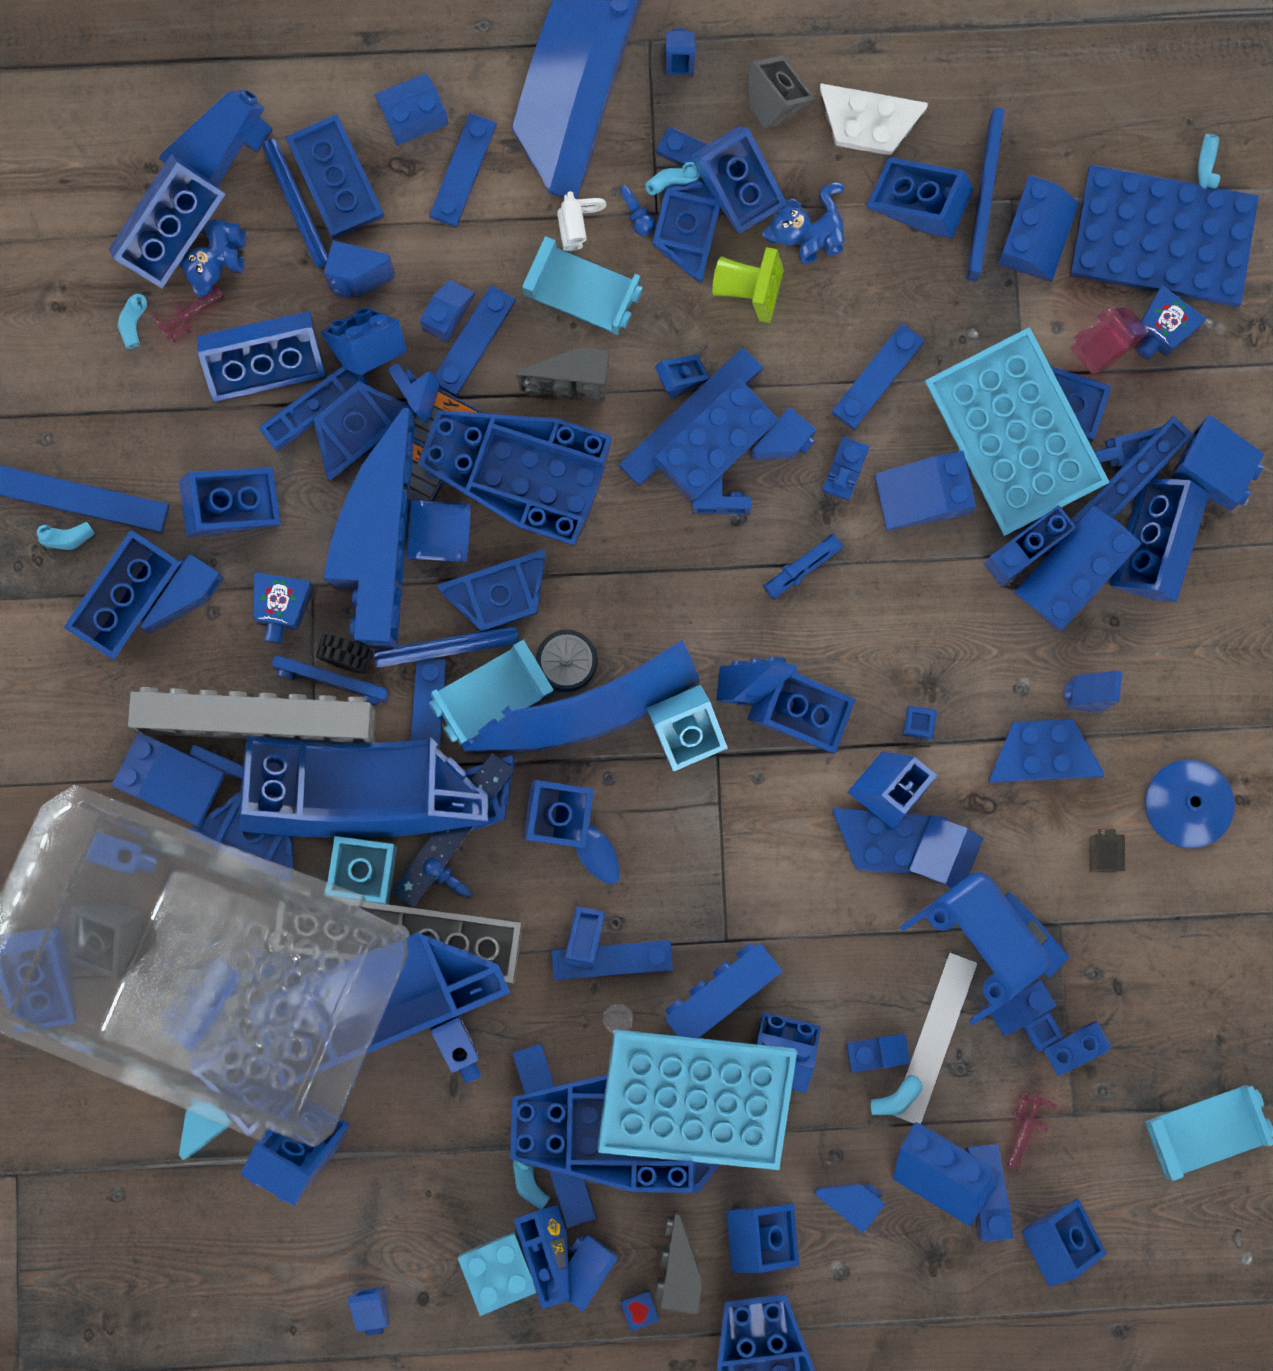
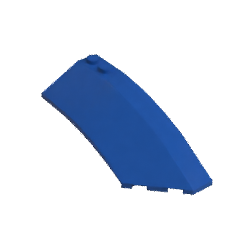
(571, 87)
(590, 712)
(354, 789)
(435, 987)

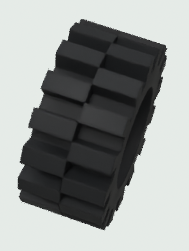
(344, 653)

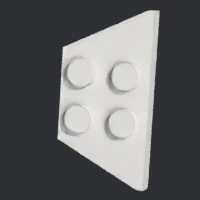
(869, 119)

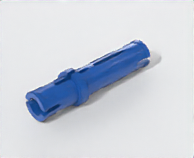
(793, 574)

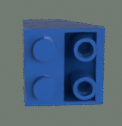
(365, 340)
(892, 786)
(795, 1034)

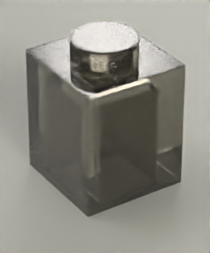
(1107, 851)

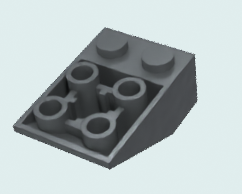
(573, 373)
(682, 1281)

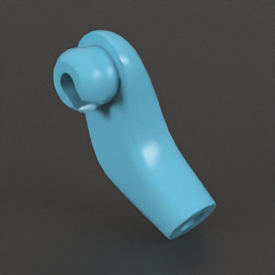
(1206, 162)
(672, 177)
(128, 318)
(64, 539)
(900, 1100)
(527, 1186)

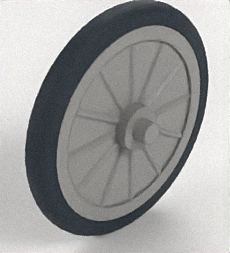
(567, 659)

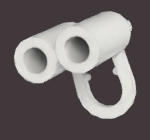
(571, 219)

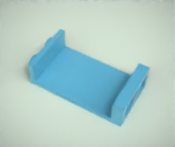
(581, 288)
(484, 693)
(1209, 1131)

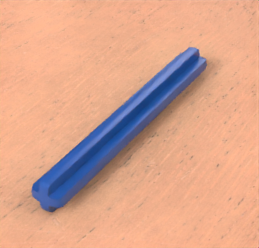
(295, 202)
(446, 646)

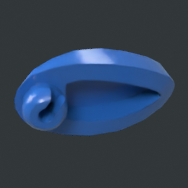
(599, 856)

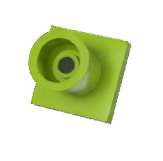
(751, 282)

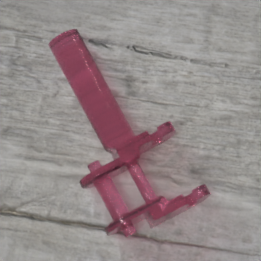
(188, 312)
(1026, 1129)

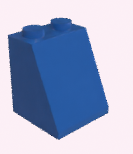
(1219, 463)

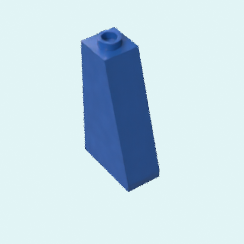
(217, 135)

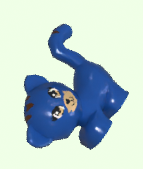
(794, 227)
(204, 265)

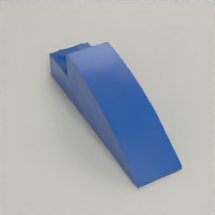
(372, 537)

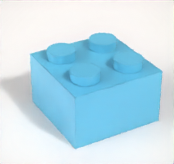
(687, 728)
(363, 868)
(497, 1273)

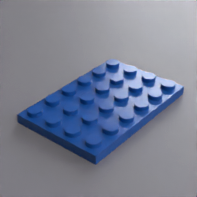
(1164, 233)

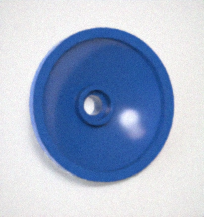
(1170, 807)

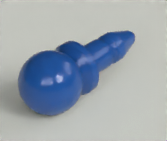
(642, 222)
(433, 867)

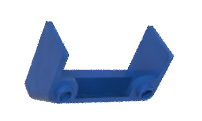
(996, 934)

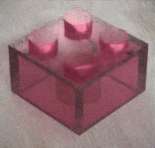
(1109, 339)

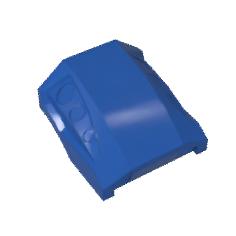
(438, 531)

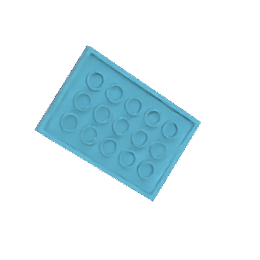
(1016, 431)
(696, 1100)

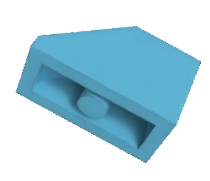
(197, 1133)

